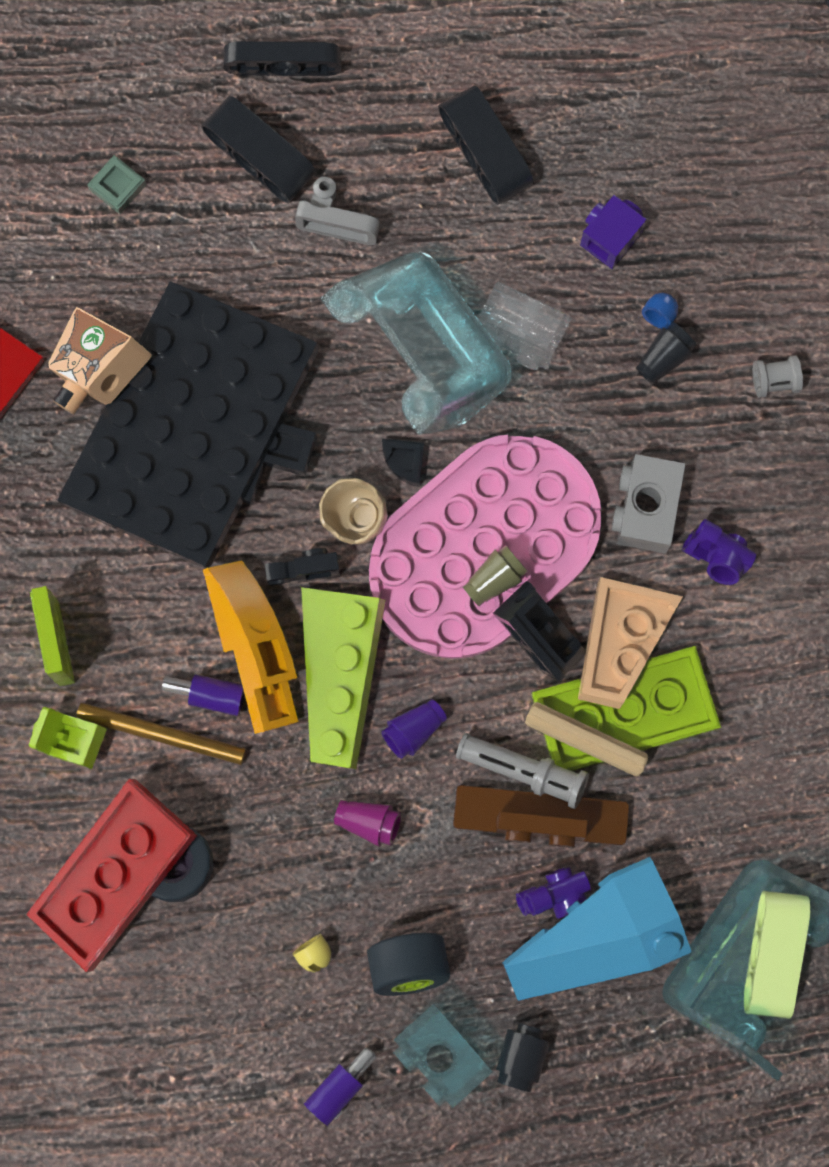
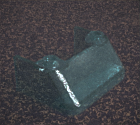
(712, 978)

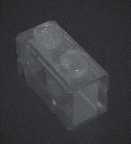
(524, 326)

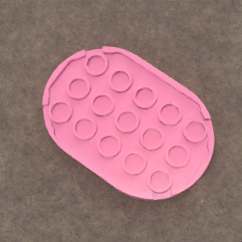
(490, 497)

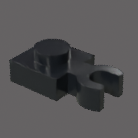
(314, 565)

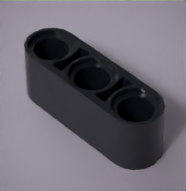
(486, 145)
(258, 149)

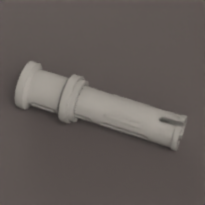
(541, 775)

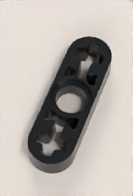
(282, 58)

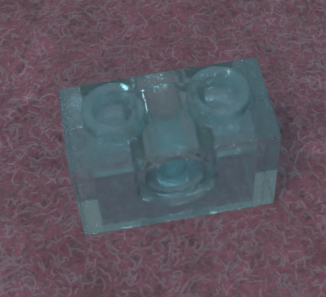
(466, 1068)

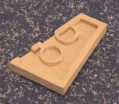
(621, 637)

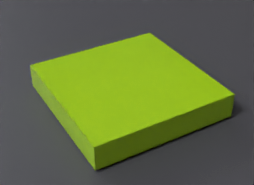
(52, 636)

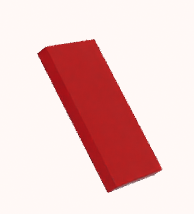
(111, 875)

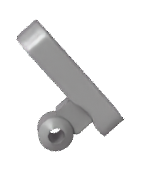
(326, 220)

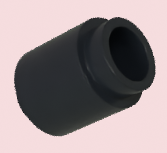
(522, 1057)

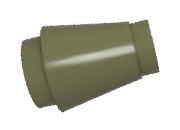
(495, 576)

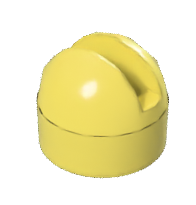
(313, 954)

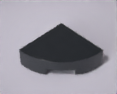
(404, 459)

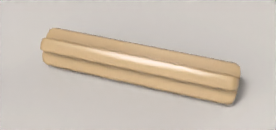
(586, 739)

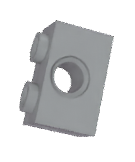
(661, 481)

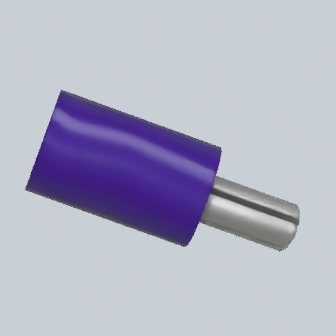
(208, 693)
(339, 1088)

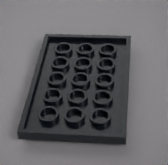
(190, 425)

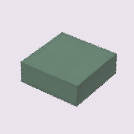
(116, 184)

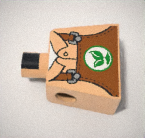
(94, 361)

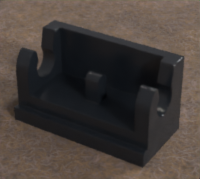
(540, 632)

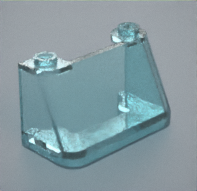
(433, 332)

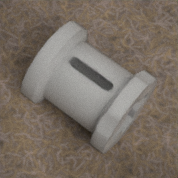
(777, 376)

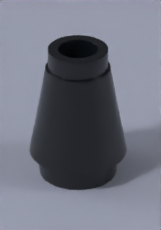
(666, 353)

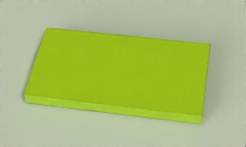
(662, 708)

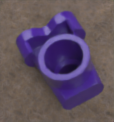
(725, 552)
(559, 893)

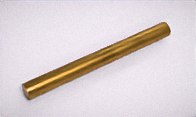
(161, 733)

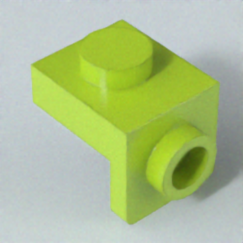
(67, 738)

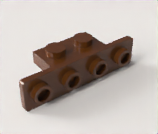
(528, 815)

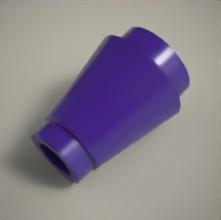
(412, 729)

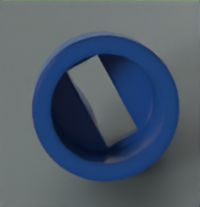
(660, 310)

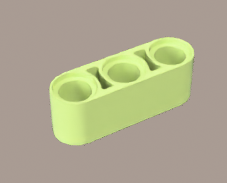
(776, 954)

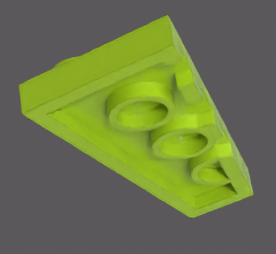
(339, 664)

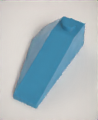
(611, 935)

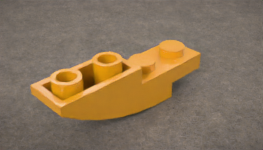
(259, 646)

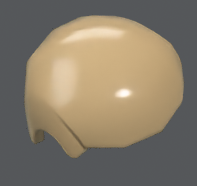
(353, 511)

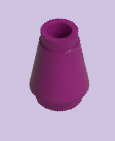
(369, 821)

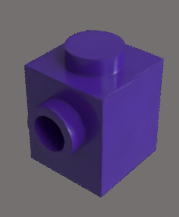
(612, 230)

